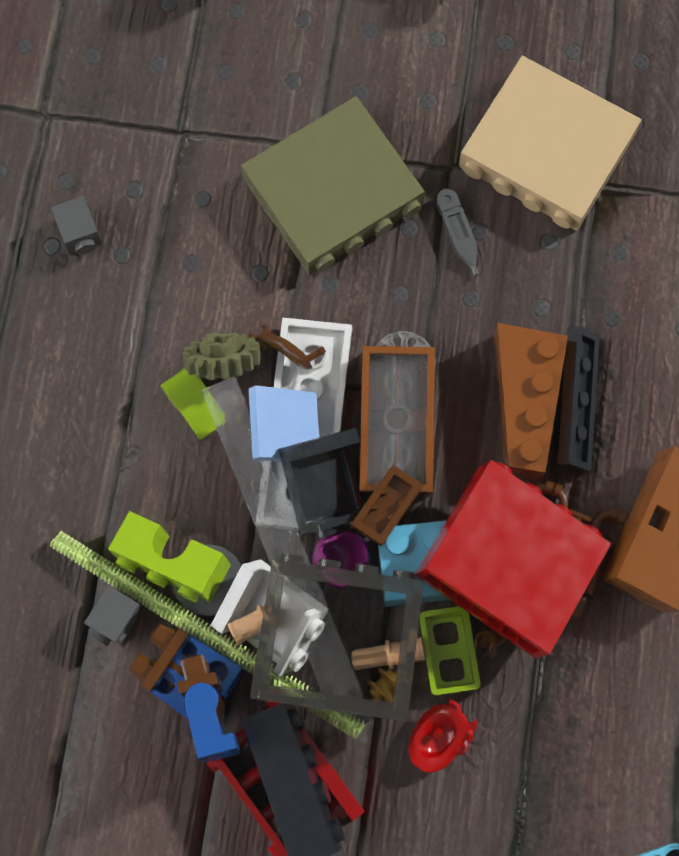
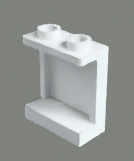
(298, 619)

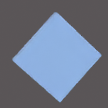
(280, 420)

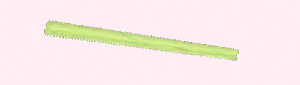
(187, 623)

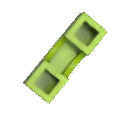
(195, 572)

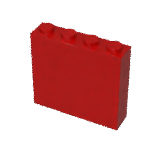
(513, 559)

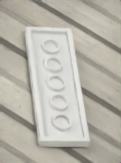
(325, 377)

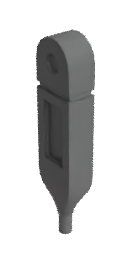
(457, 228)

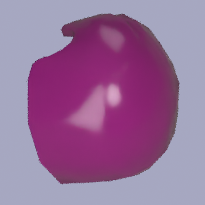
(343, 547)

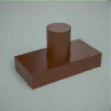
(387, 505)

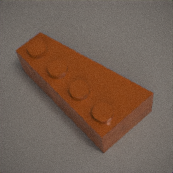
(529, 386)

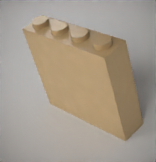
(549, 143)

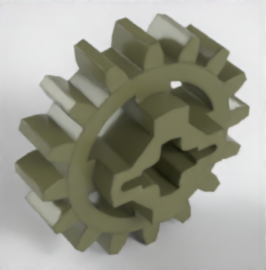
(221, 356)

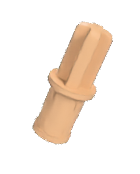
(383, 655)

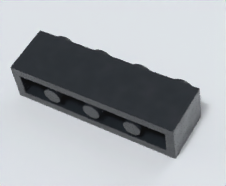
(292, 782)

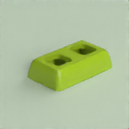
(462, 650)

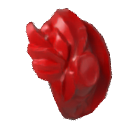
(440, 737)

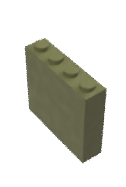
(333, 185)

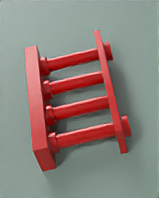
(341, 805)

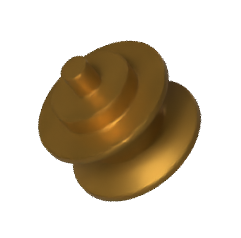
(385, 686)

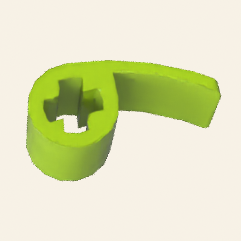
(186, 396)

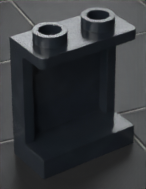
(322, 482)

